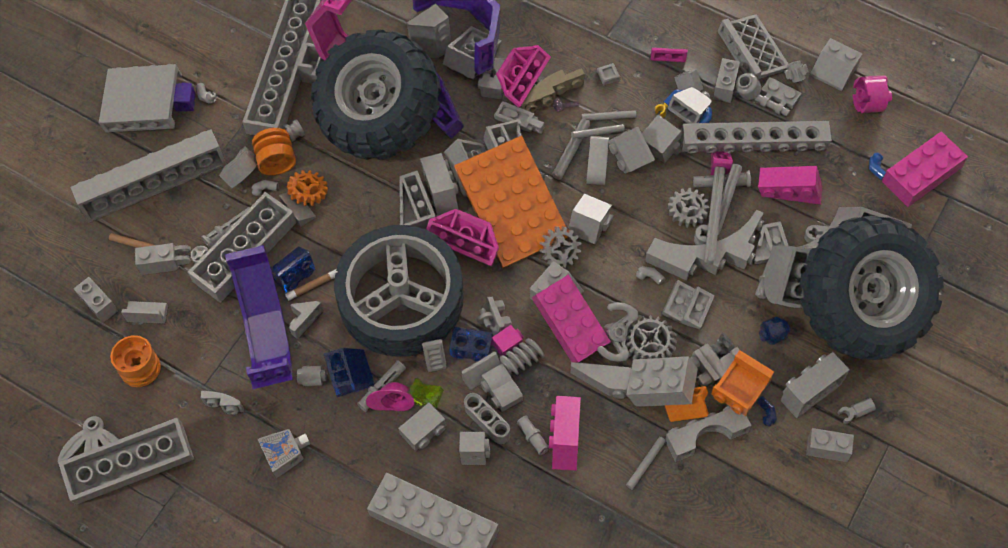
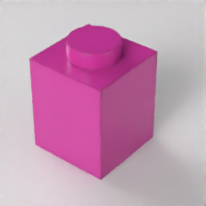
(507, 340)

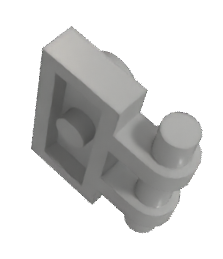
(780, 93)

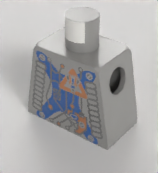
(283, 450)

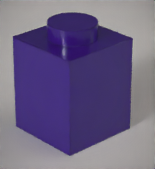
(184, 97)

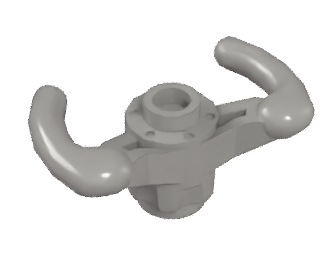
(618, 331)

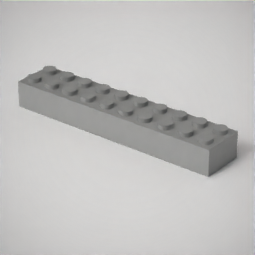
(279, 74)

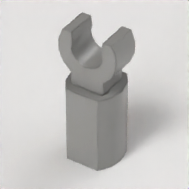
(857, 410)

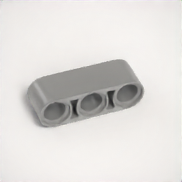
(597, 160)
(484, 409)

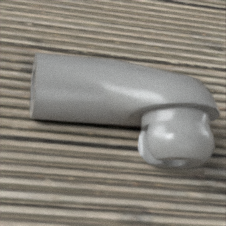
(203, 95)

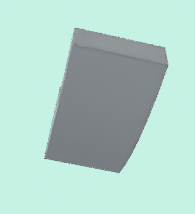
(228, 404)

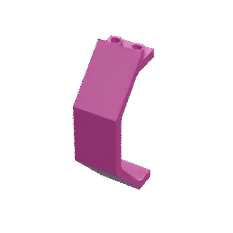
(325, 26)

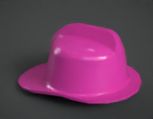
(391, 397)

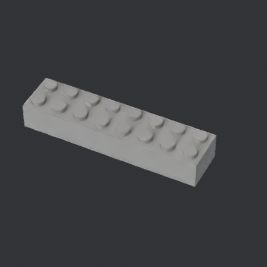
(148, 175)

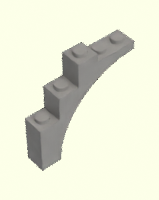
(684, 259)

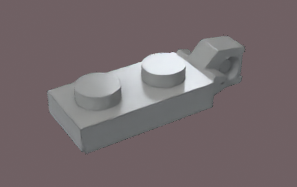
(528, 121)

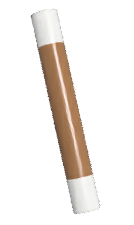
(311, 285)

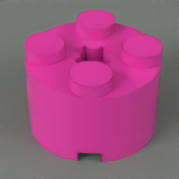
(871, 94)

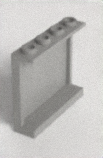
(139, 98)

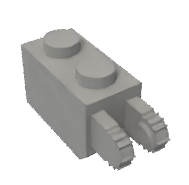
(161, 258)

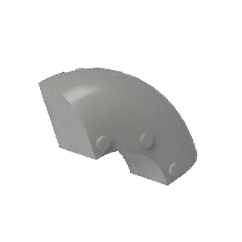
(788, 264)

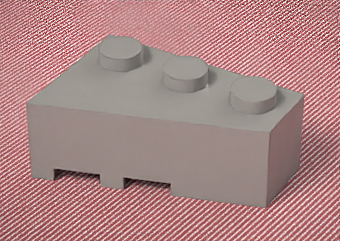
(501, 133)
(440, 183)
(414, 202)

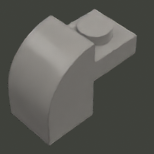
(239, 168)

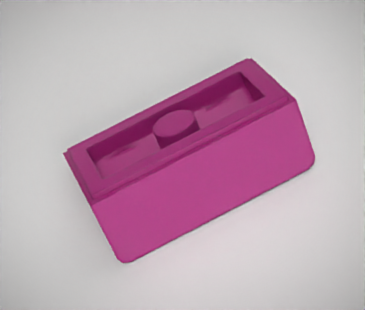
(666, 54)

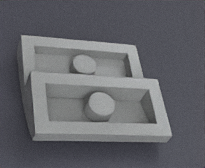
(688, 305)

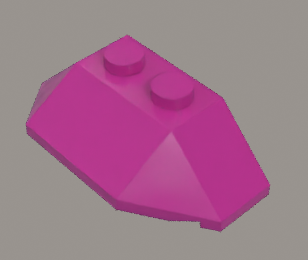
(521, 72)
(466, 235)

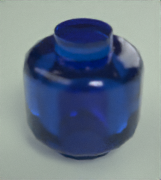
(774, 330)

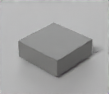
(608, 74)

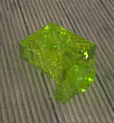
(425, 393)

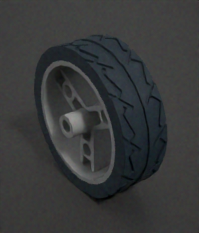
(395, 245)

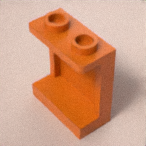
(742, 383)

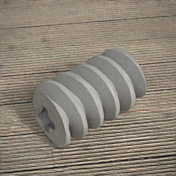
(521, 355)

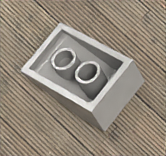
(461, 52)

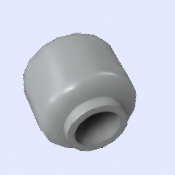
(748, 86)

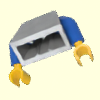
(688, 105)

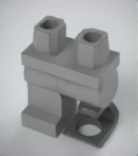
(708, 362)

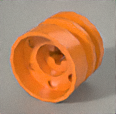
(273, 151)
(135, 361)

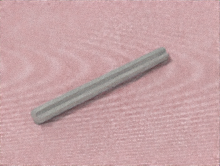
(714, 216)

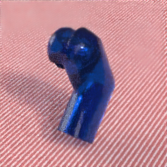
(770, 411)

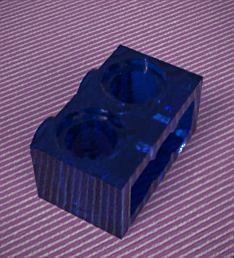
(473, 339)

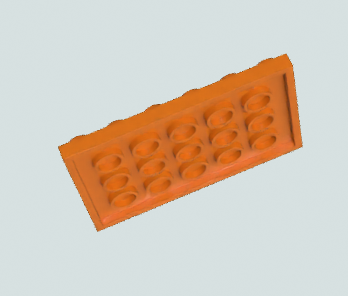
(512, 197)

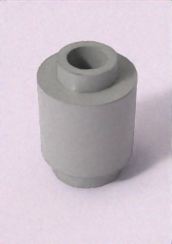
(311, 375)

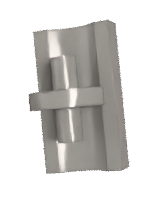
(491, 316)

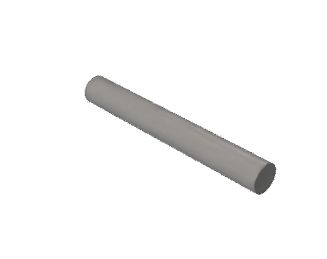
(609, 115)
(597, 131)
(645, 463)

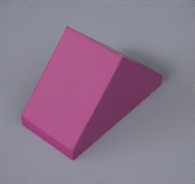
(721, 159)

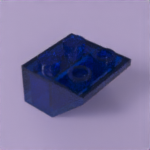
(293, 269)
(348, 370)

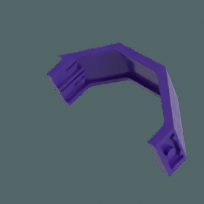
(488, 14)
(262, 317)

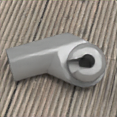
(262, 185)
(650, 272)

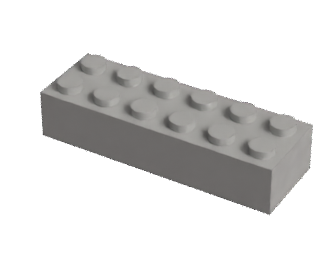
(260, 225)
(126, 461)
(430, 516)

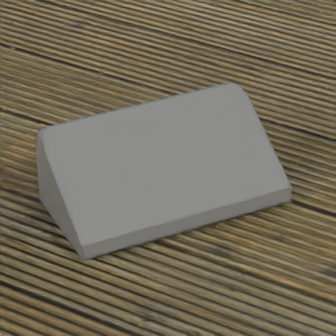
(302, 213)
(473, 374)

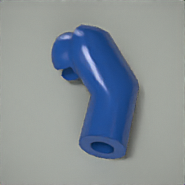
(875, 165)

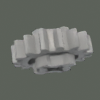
(697, 207)
(558, 239)

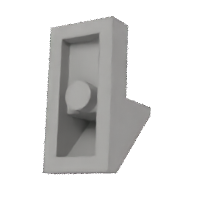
(307, 314)

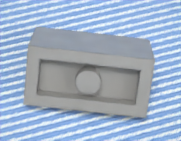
(145, 312)

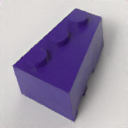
(447, 115)

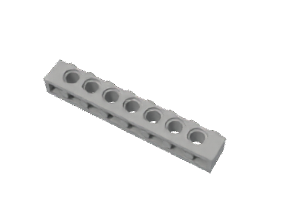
(762, 130)

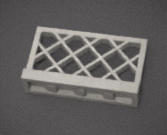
(741, 51)

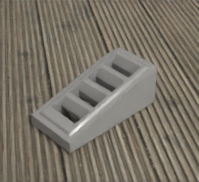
(434, 355)

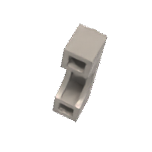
(683, 440)

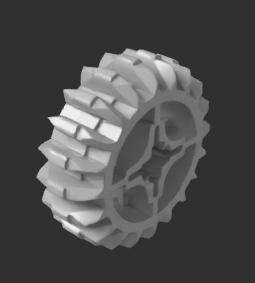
(639, 330)

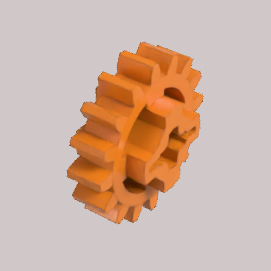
(307, 188)

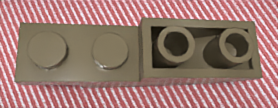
(555, 84)

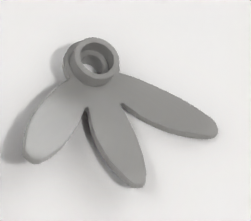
(88, 434)

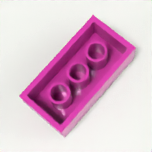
(924, 169)
(570, 319)

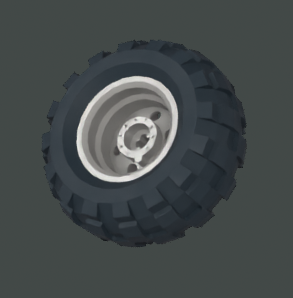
(391, 110)
(845, 288)

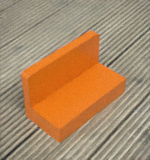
(690, 411)

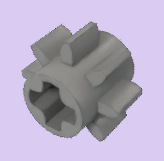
(796, 71)

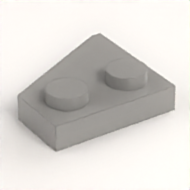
(770, 235)

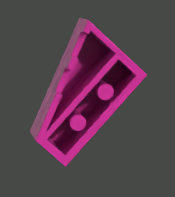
(791, 183)
(565, 432)

